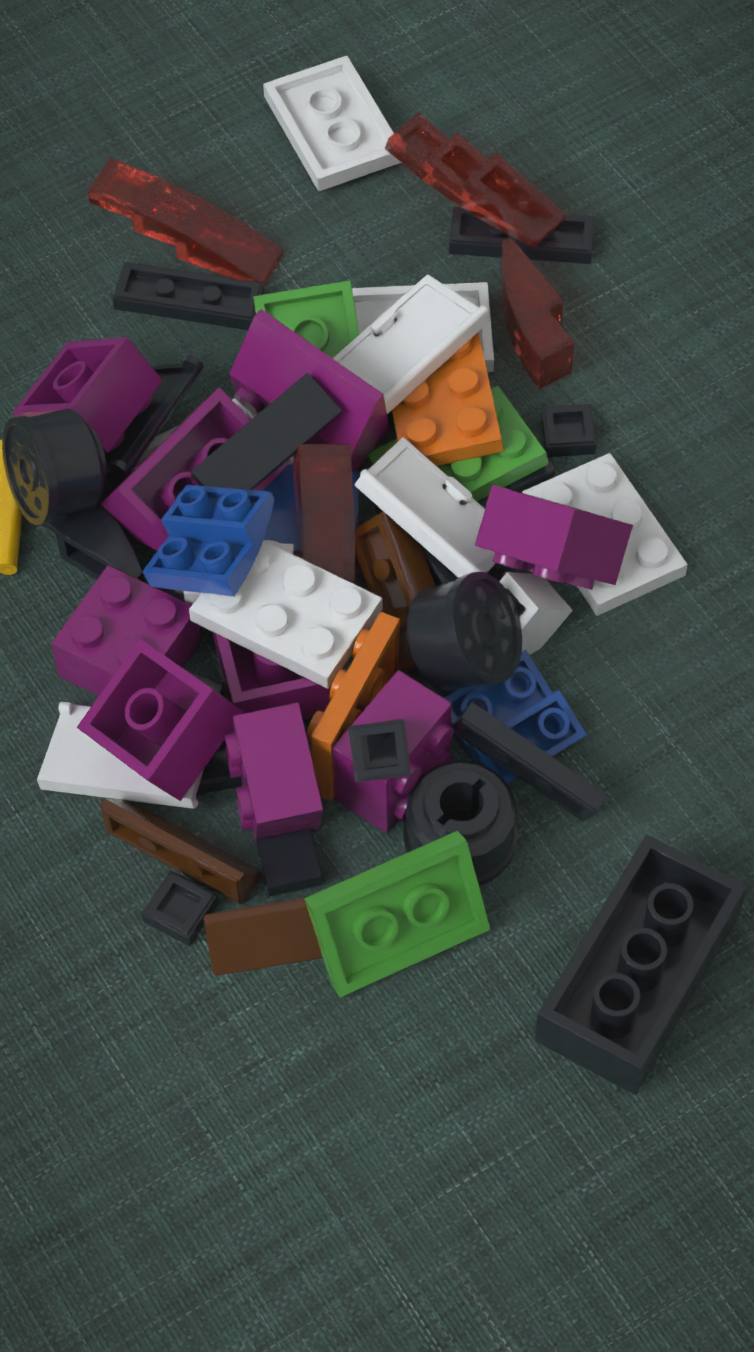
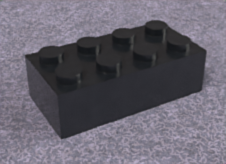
(640, 964)

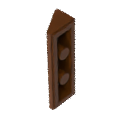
(393, 570)
(180, 849)
(261, 937)

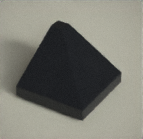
(379, 750)

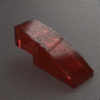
(534, 318)
(325, 508)

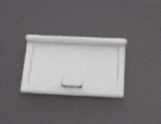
(414, 339)
(428, 507)
(85, 768)

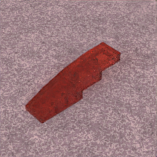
(479, 185)
(196, 227)

